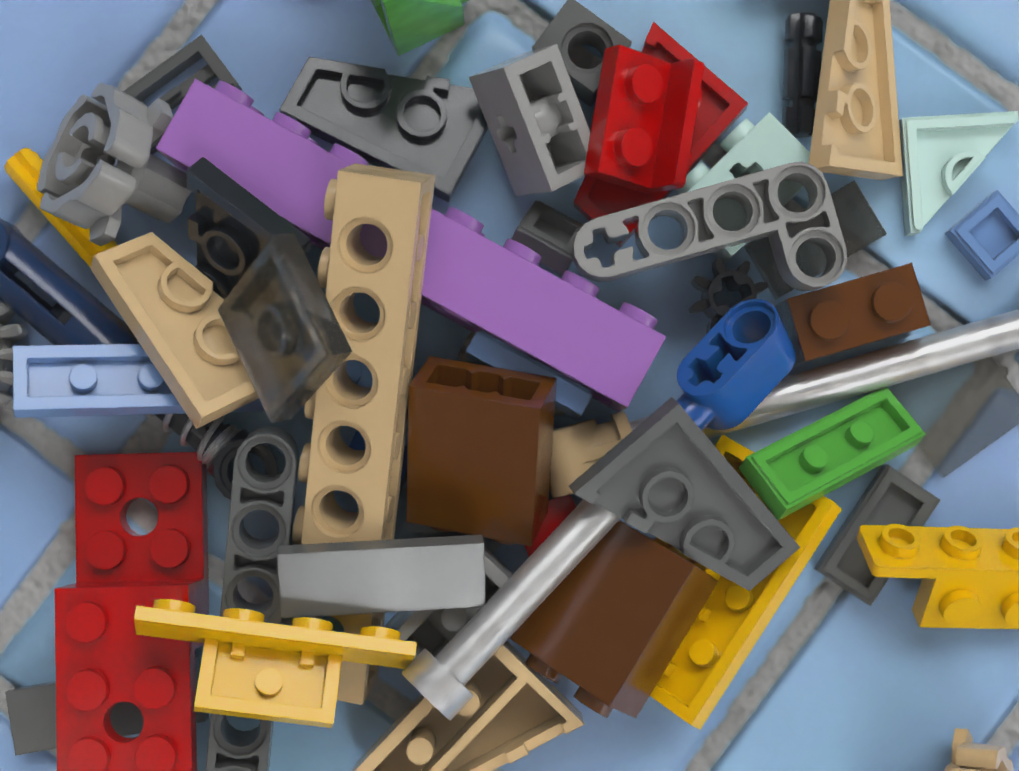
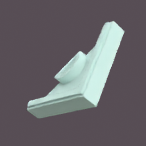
(941, 156)

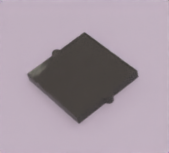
(960, 411)

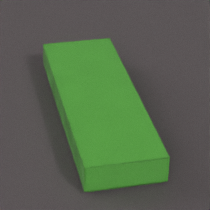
(831, 452)

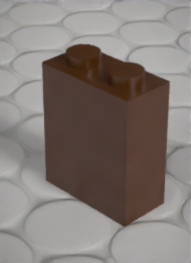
(479, 450)
(616, 620)

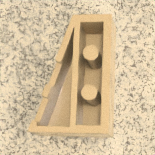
(501, 723)

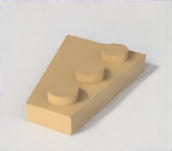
(857, 94)

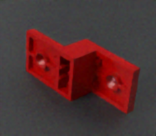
(95, 633)

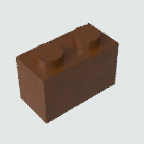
(854, 313)

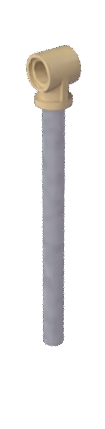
(584, 443)

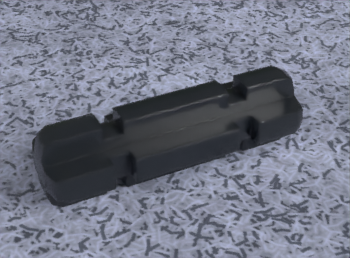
(801, 72)

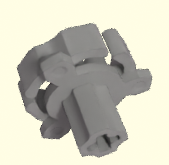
(102, 168)

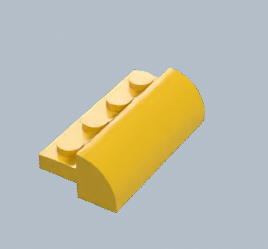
(733, 615)

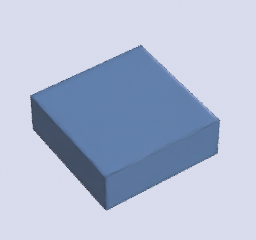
(988, 235)

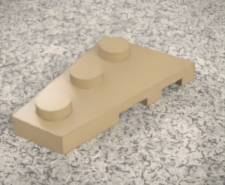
(177, 325)

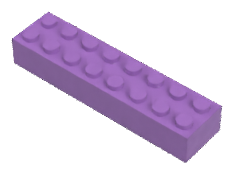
(464, 271)

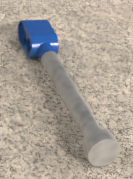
(721, 387)

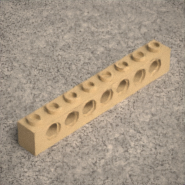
(401, 208)

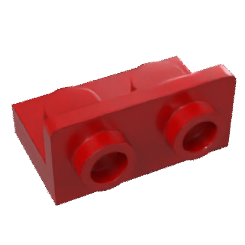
(644, 120)

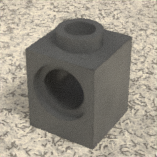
(574, 27)

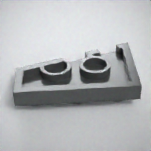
(686, 493)

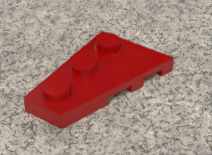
(716, 114)

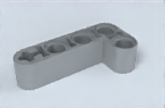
(703, 235)

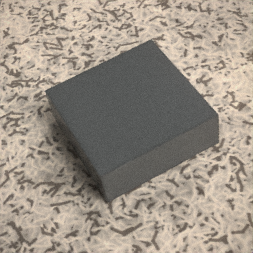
(549, 235)

